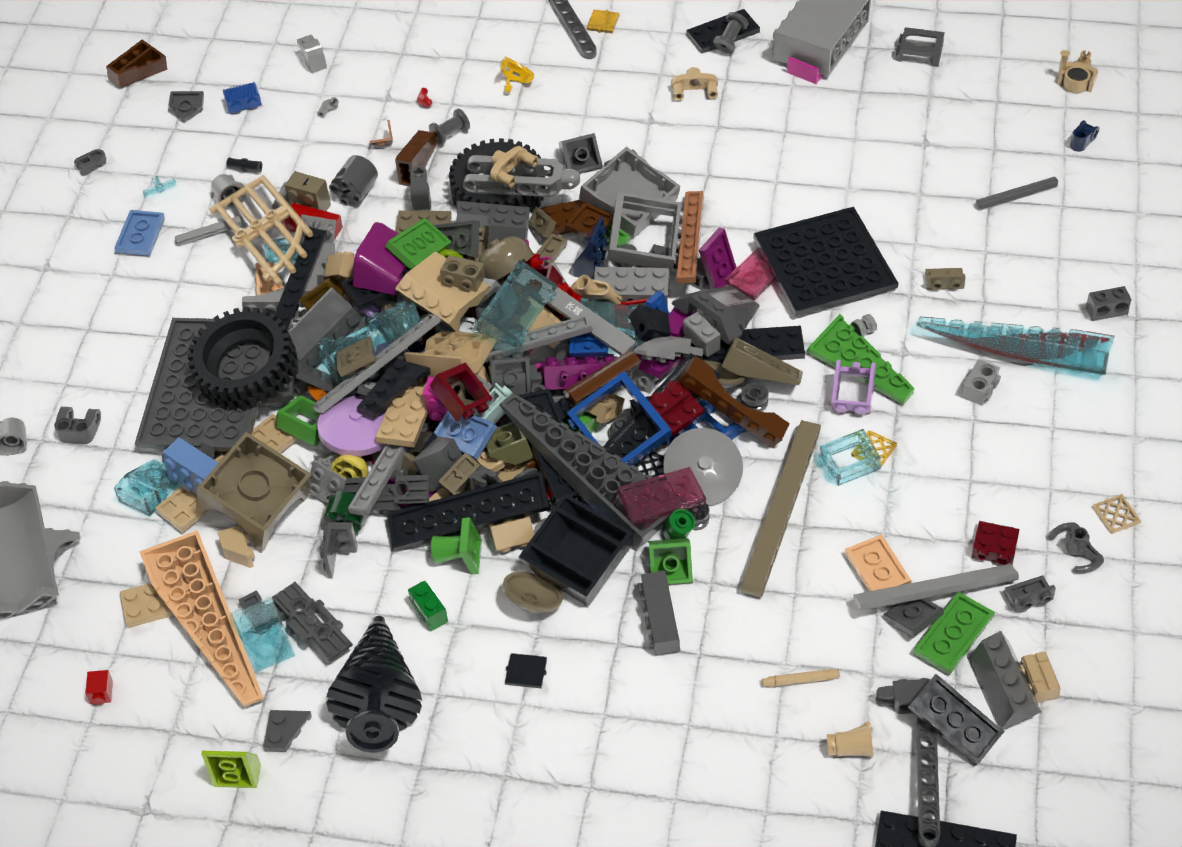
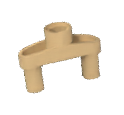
(694, 81)
(505, 162)
(595, 289)

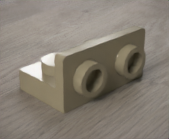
(944, 278)

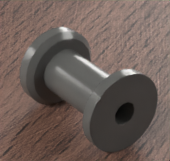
(735, 23)
(457, 122)

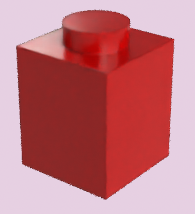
(99, 687)

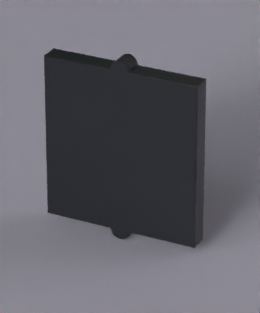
(526, 670)

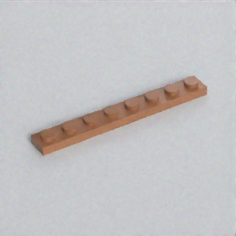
(690, 237)

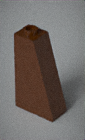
(415, 153)

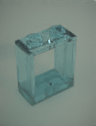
(853, 471)

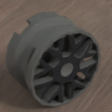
(701, 516)

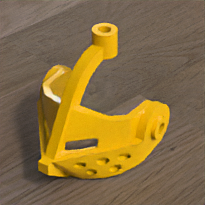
(525, 74)

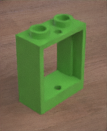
(295, 426)

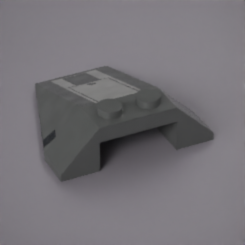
(724, 305)

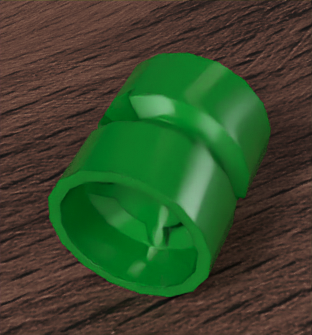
(678, 524)

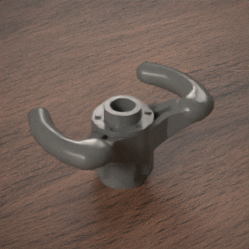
(1079, 544)

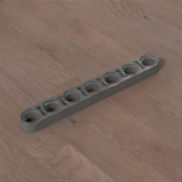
(571, 27)
(927, 788)

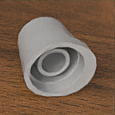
(224, 186)
(12, 436)

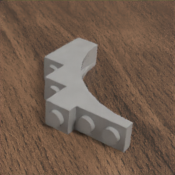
(271, 299)

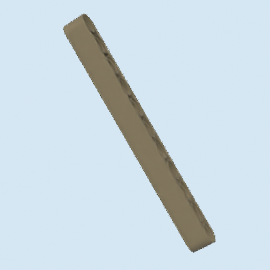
(780, 509)

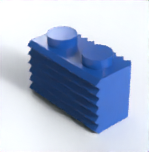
(242, 97)

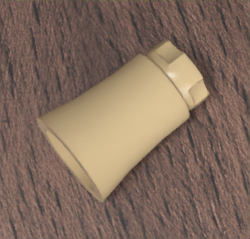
(851, 743)

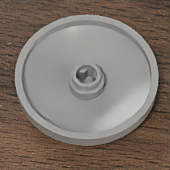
(712, 459)

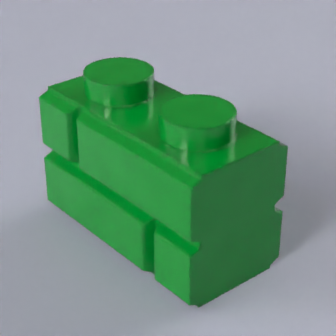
(427, 605)

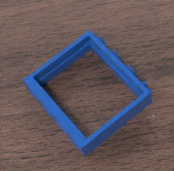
(624, 380)

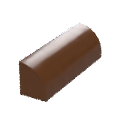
(587, 386)

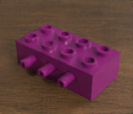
(566, 372)

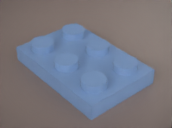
(139, 232)
(469, 434)

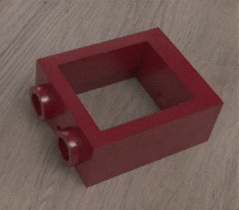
(450, 399)

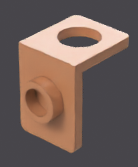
(380, 142)

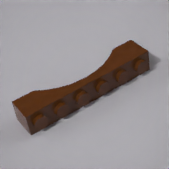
(702, 380)

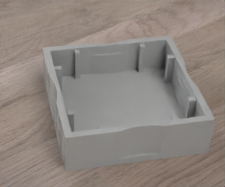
(632, 175)

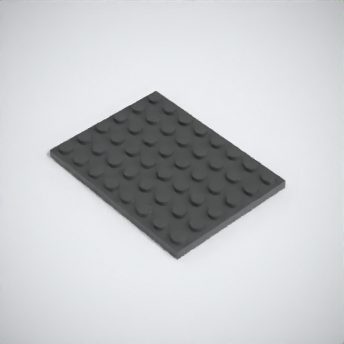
(178, 406)

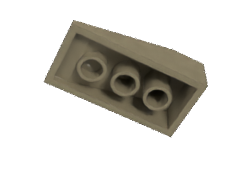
(752, 362)

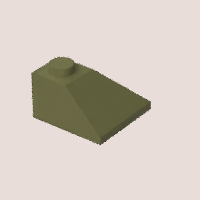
(509, 445)

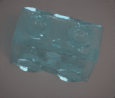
(401, 317)

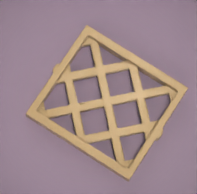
(1108, 501)

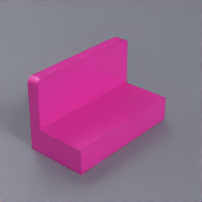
(803, 70)

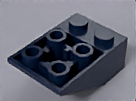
(592, 251)

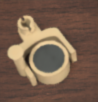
(1077, 74)

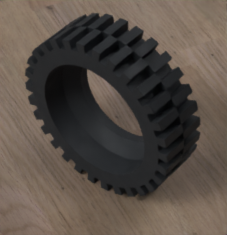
(459, 171)
(231, 332)

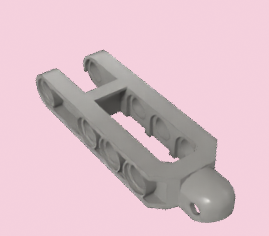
(558, 178)

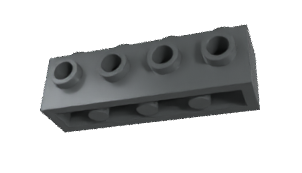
(660, 613)

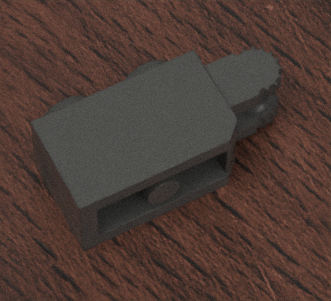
(900, 694)

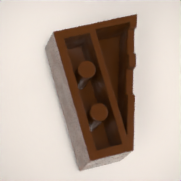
(136, 64)

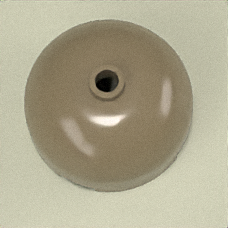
(504, 255)

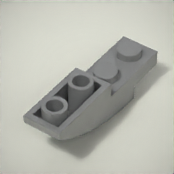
(667, 348)

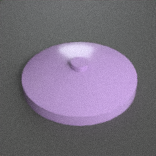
(348, 431)

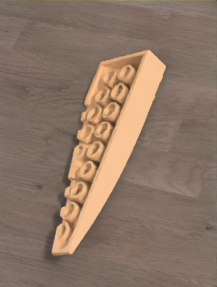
(190, 589)

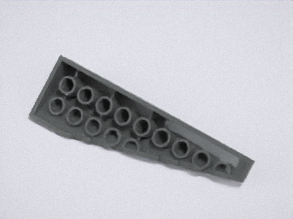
(582, 465)

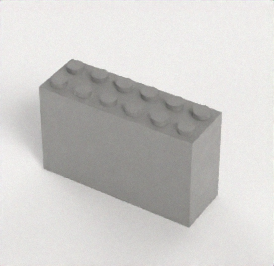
(820, 32)

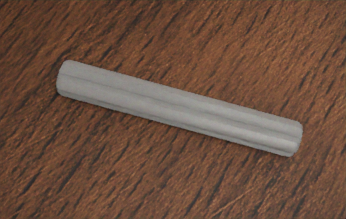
(206, 231)

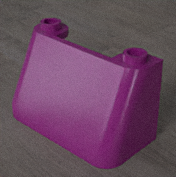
(374, 263)

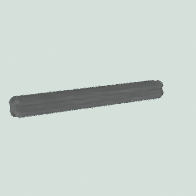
(1016, 193)

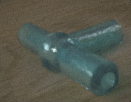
(159, 187)

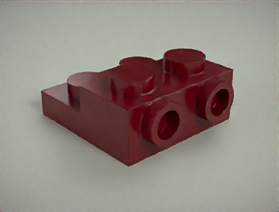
(676, 406)
(995, 543)

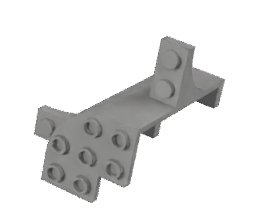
(27, 551)

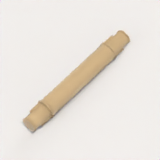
(803, 677)

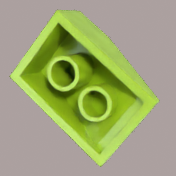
(232, 768)

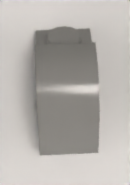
(312, 53)

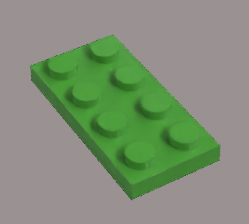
(417, 243)
(954, 633)

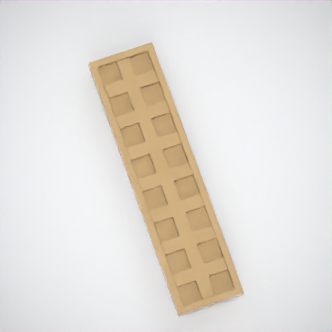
(180, 506)

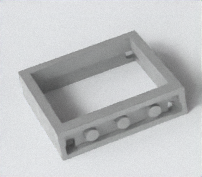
(649, 205)

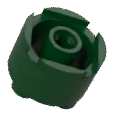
(338, 511)

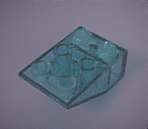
(145, 487)
(262, 633)

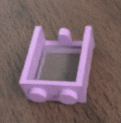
(853, 388)

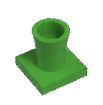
(456, 547)

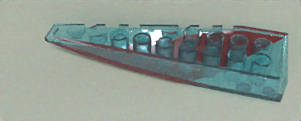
(1068, 350)

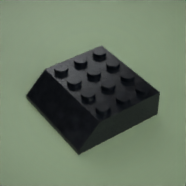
(577, 549)

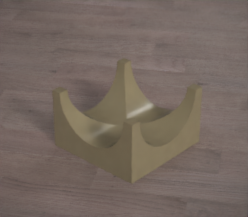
(253, 487)

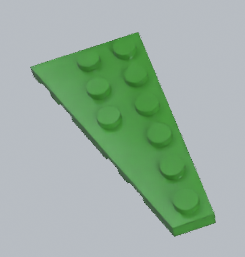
(844, 344)

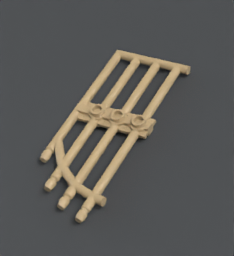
(259, 227)

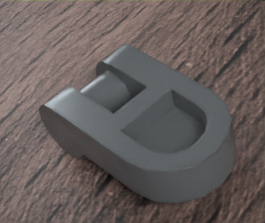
(90, 161)

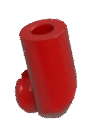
(423, 99)

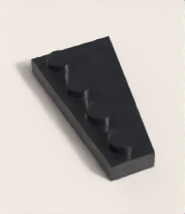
(391, 385)

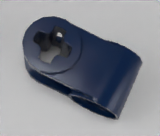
(1083, 136)

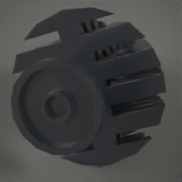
(374, 691)

